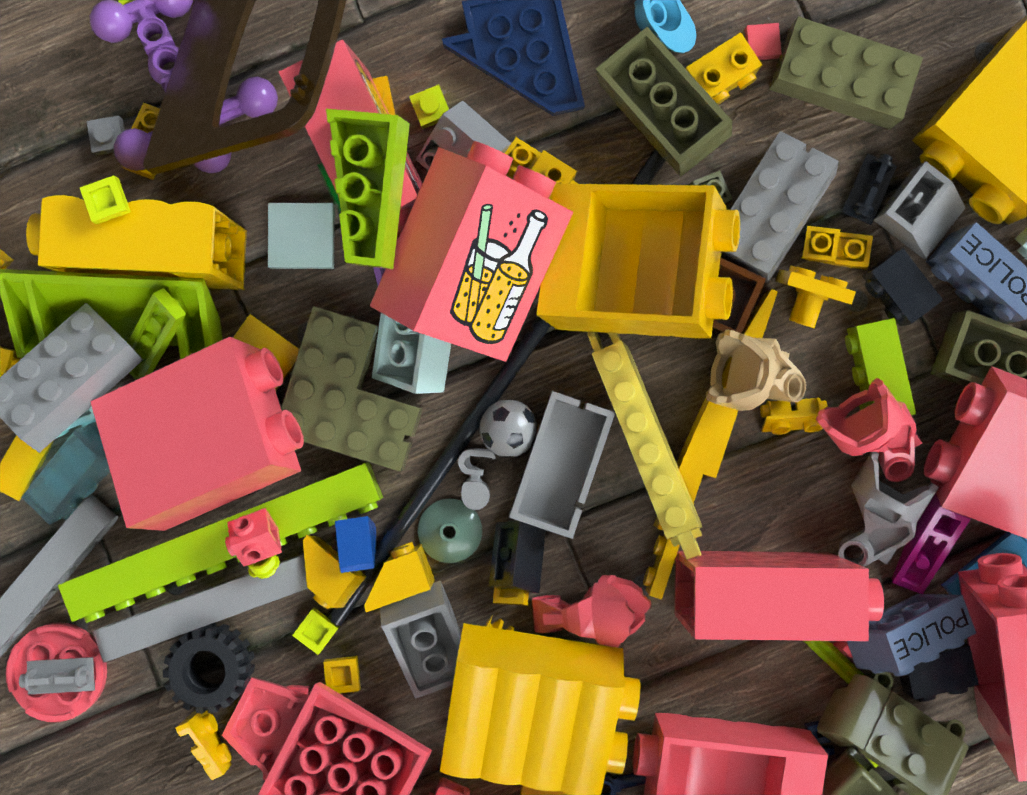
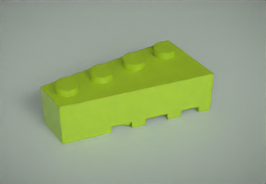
(369, 182)

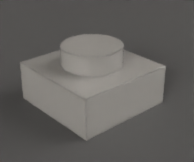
(104, 134)

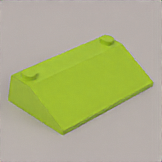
(44, 299)

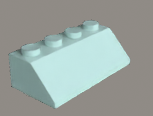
(410, 358)

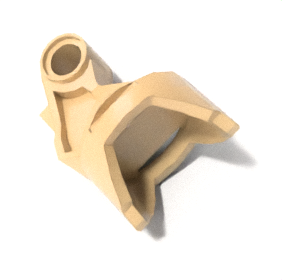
(755, 373)

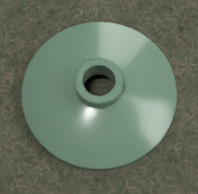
(464, 521)

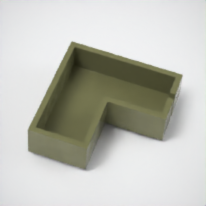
(329, 396)

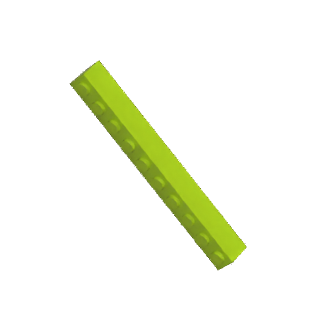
(206, 547)

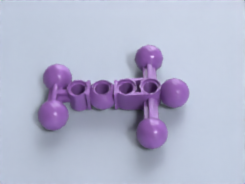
(114, 22)

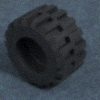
(190, 686)

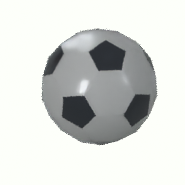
(508, 428)

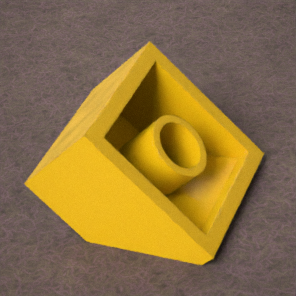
(401, 577)

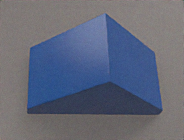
(356, 543)

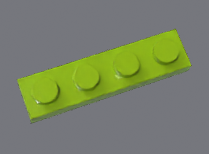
(155, 331)

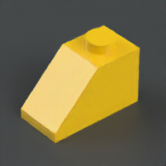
(324, 574)

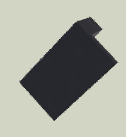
(517, 556)

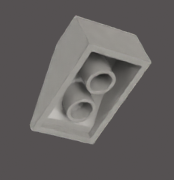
(423, 639)

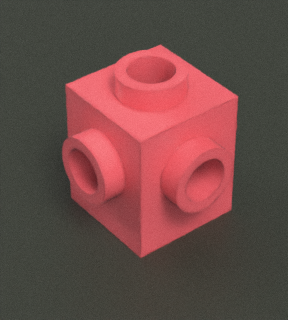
(253, 537)

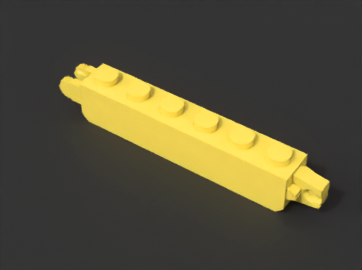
(648, 443)

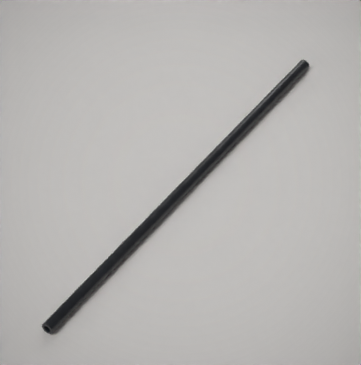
(465, 433)

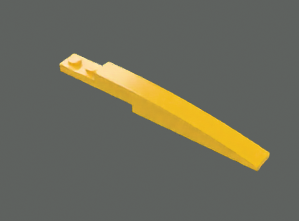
(704, 451)

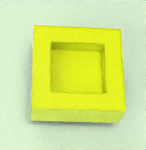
(429, 106)
(105, 199)
(315, 631)

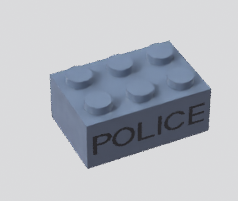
(983, 273)
(913, 633)

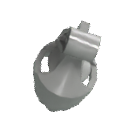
(887, 515)

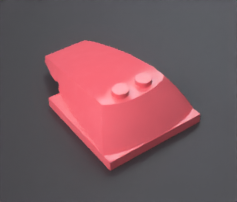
(326, 749)

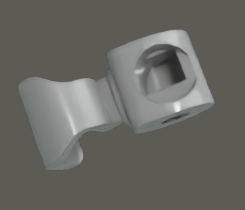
(474, 491)

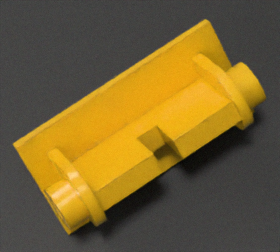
(781, 418)

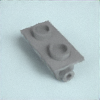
(58, 676)

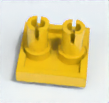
(812, 293)

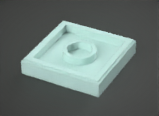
(301, 235)

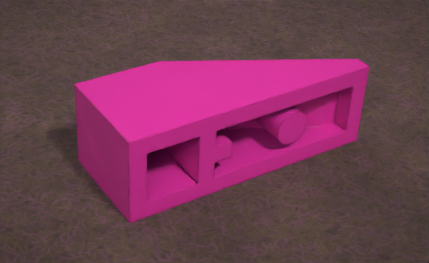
(933, 540)

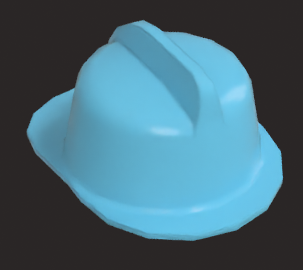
(668, 22)

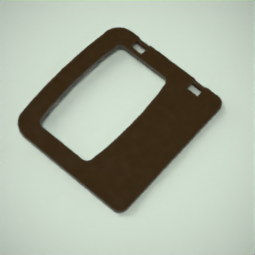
(194, 98)

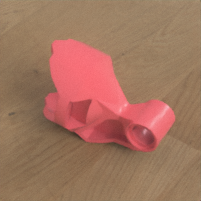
(878, 428)
(605, 613)

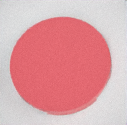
(48, 643)

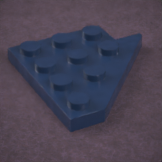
(523, 49)

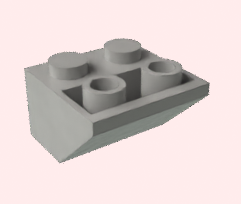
(456, 133)
(921, 209)

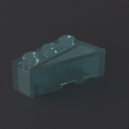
(69, 475)

